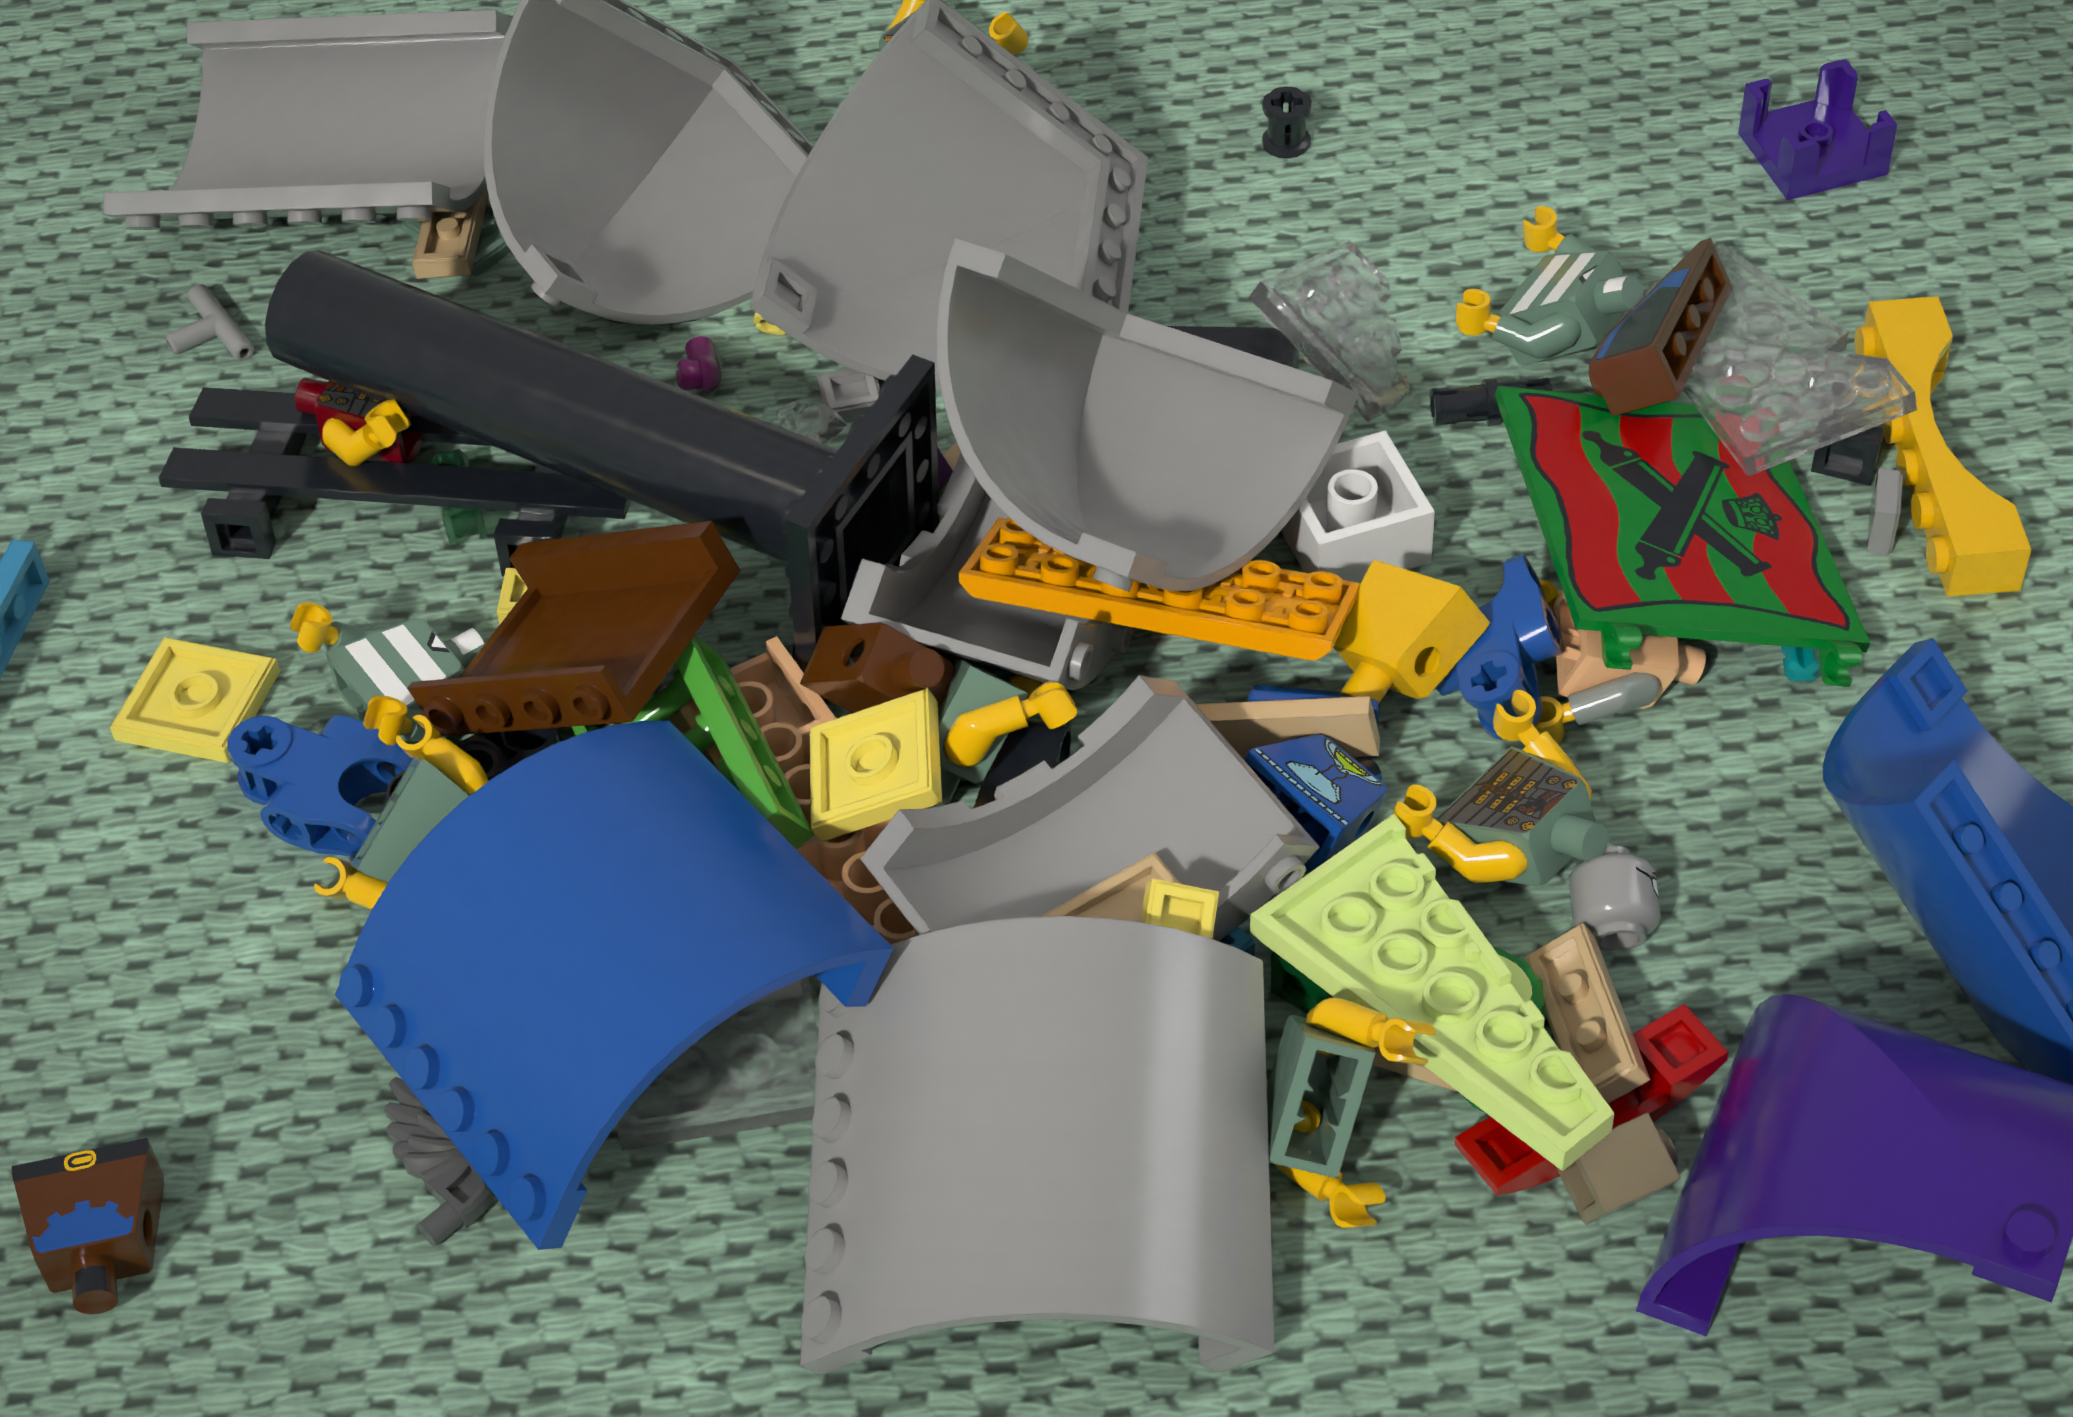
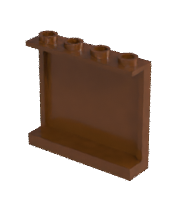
(588, 632)

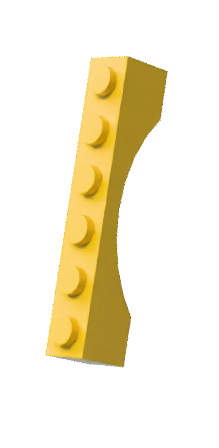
(1969, 529)

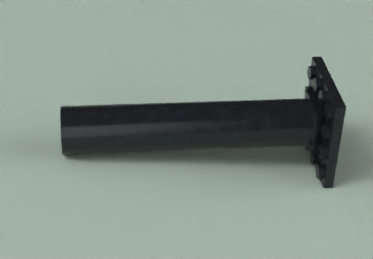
(627, 430)

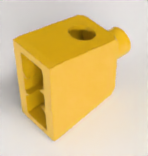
(1405, 632)

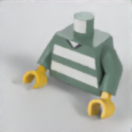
(1561, 304)
(380, 663)

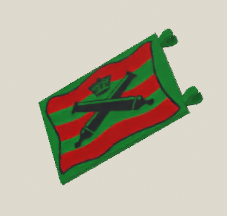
(1671, 534)

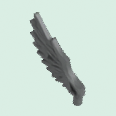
(437, 1161)

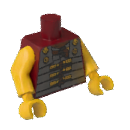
(358, 425)

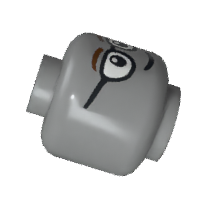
(1615, 898)

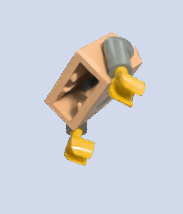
(1603, 691)

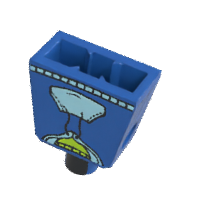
(1322, 789)

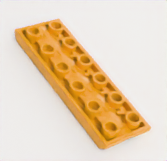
(1250, 609)

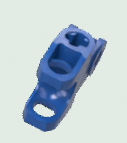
(1505, 655)
(314, 779)

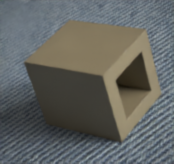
(1621, 1169)

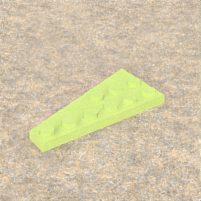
(1392, 940)

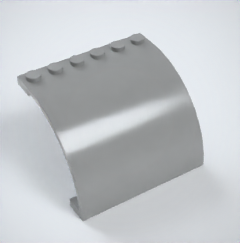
(332, 121)
(1043, 1138)

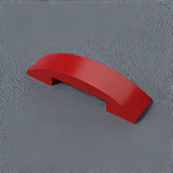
(1678, 1060)

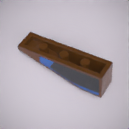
(1660, 339)

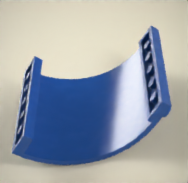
(581, 941)

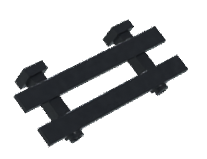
(274, 469)

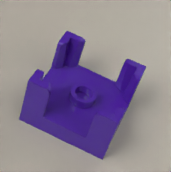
(1816, 141)

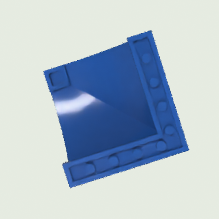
(1968, 850)

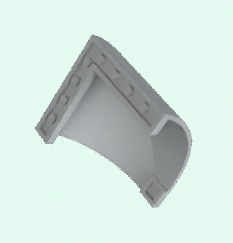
(936, 148)
(632, 163)
(1123, 432)

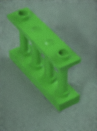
(731, 726)

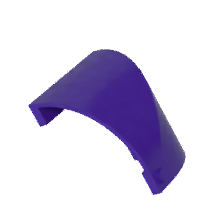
(1870, 1139)

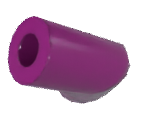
(701, 367)

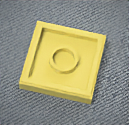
(194, 698)
(874, 765)

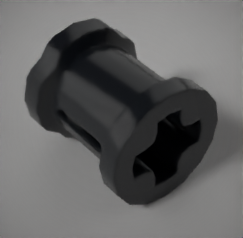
(1290, 122)

